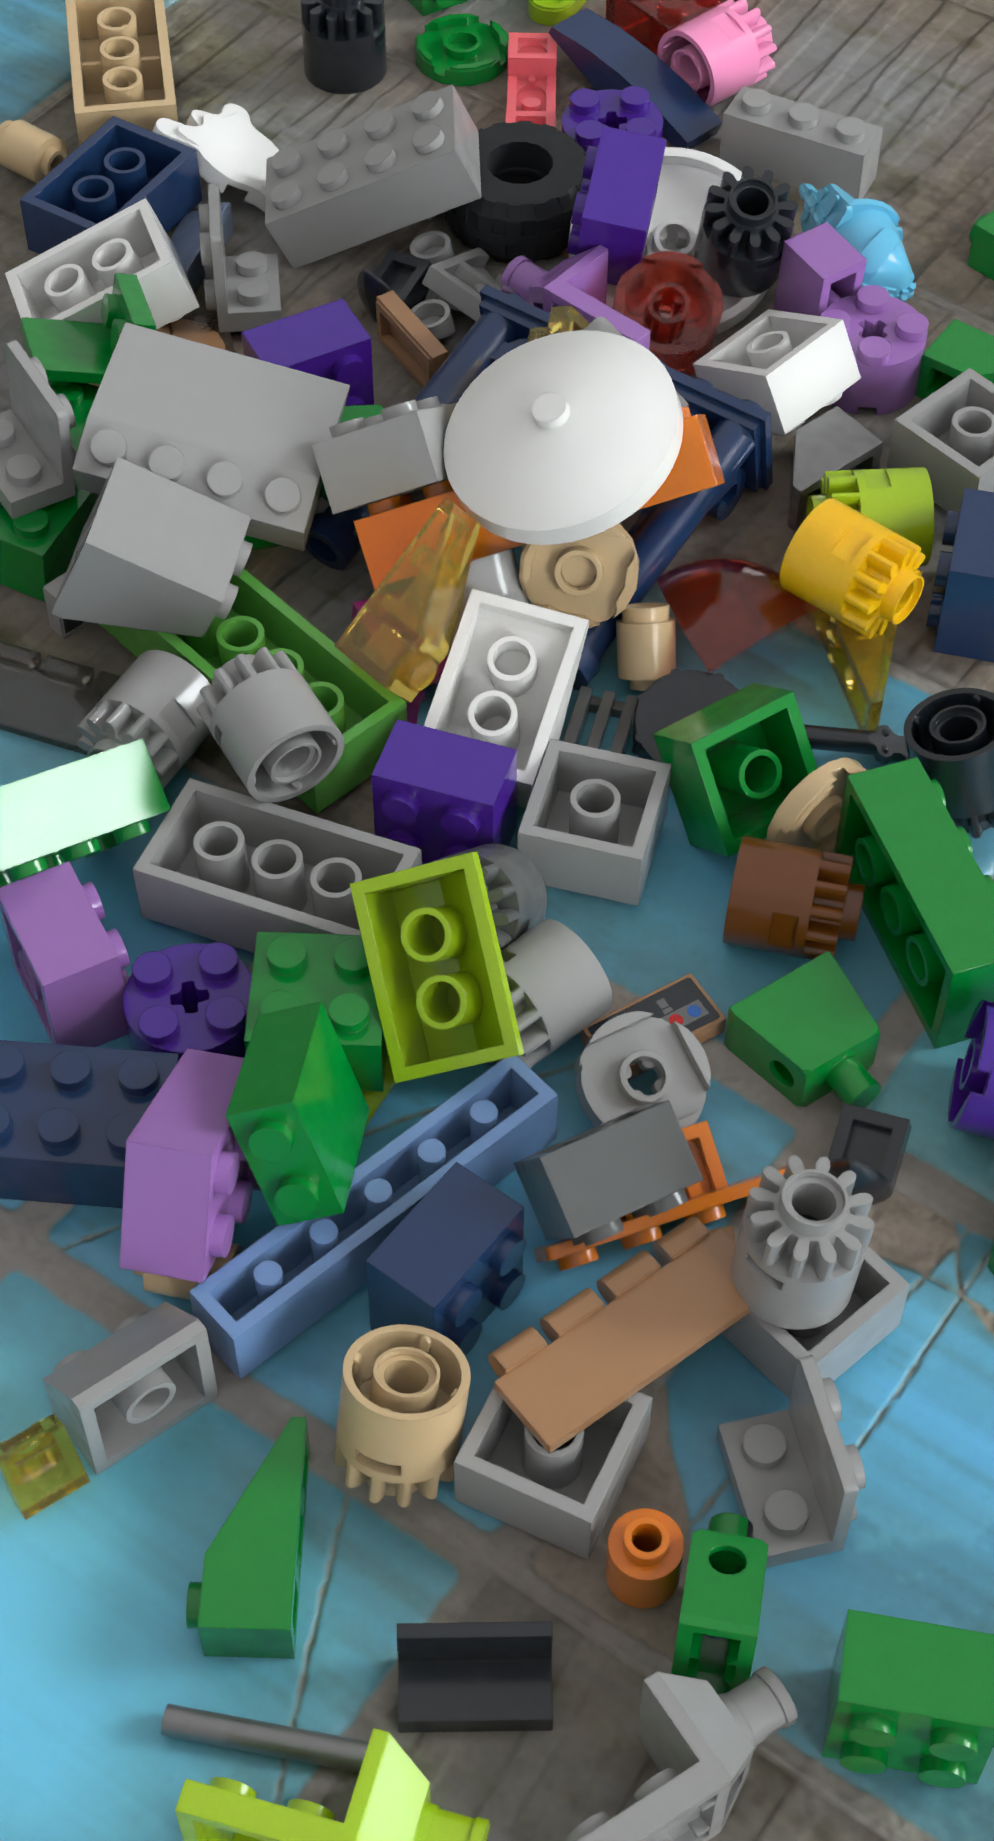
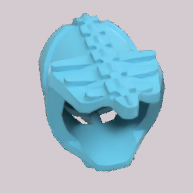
(869, 228)

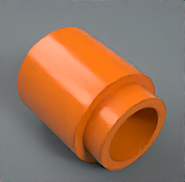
(644, 1558)

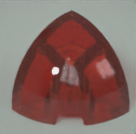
(729, 606)

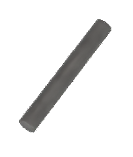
(263, 1737)

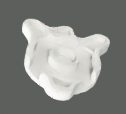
(226, 149)

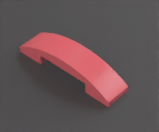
(531, 78)

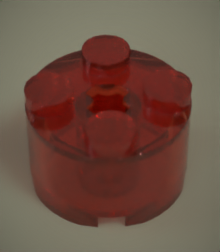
(685, 291)

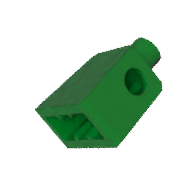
(808, 1035)
(721, 1601)

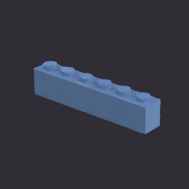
(315, 1264)

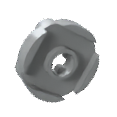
(653, 1044)

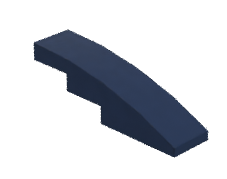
(617, 60)

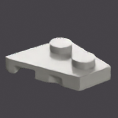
(461, 280)

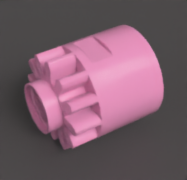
(720, 50)

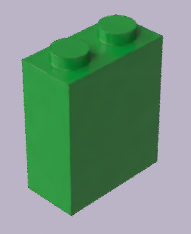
(299, 1114)

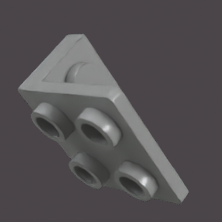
(238, 287)
(34, 438)
(795, 1471)

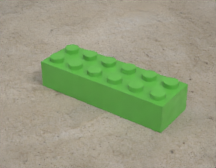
(260, 619)

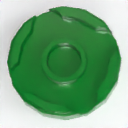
(462, 50)

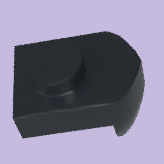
(396, 273)
(871, 1147)

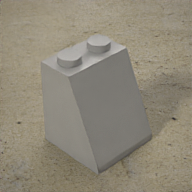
(154, 557)

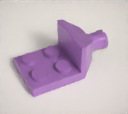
(573, 282)

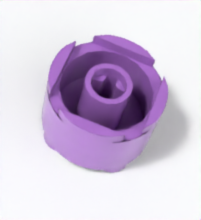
(887, 347)

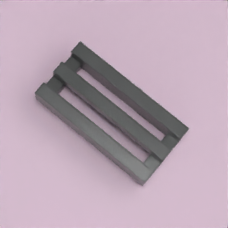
(604, 708)

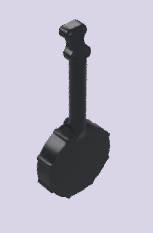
(692, 690)

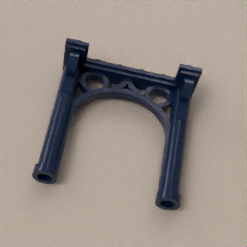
(737, 426)

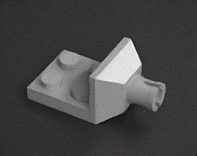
(702, 1754)

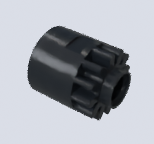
(344, 44)
(744, 232)
(956, 747)

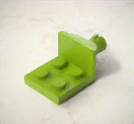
(386, 1805)

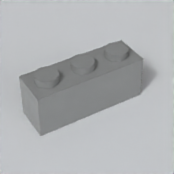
(799, 142)

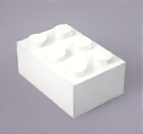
(77, 273)

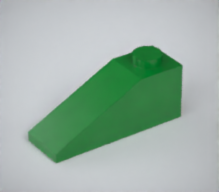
(255, 1560)

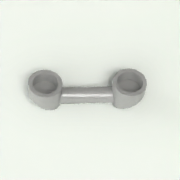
(434, 313)

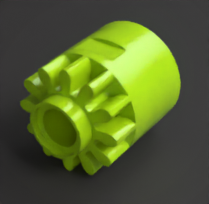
(890, 496)

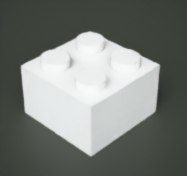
(784, 365)

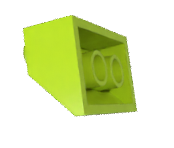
(436, 967)

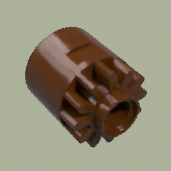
(791, 899)

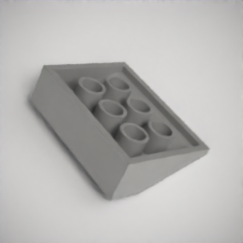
(214, 426)

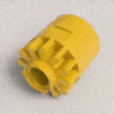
(853, 568)

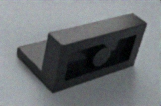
(475, 1676)

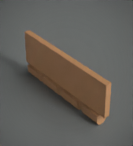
(617, 1349)

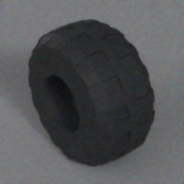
(526, 192)

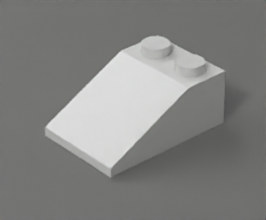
(510, 679)

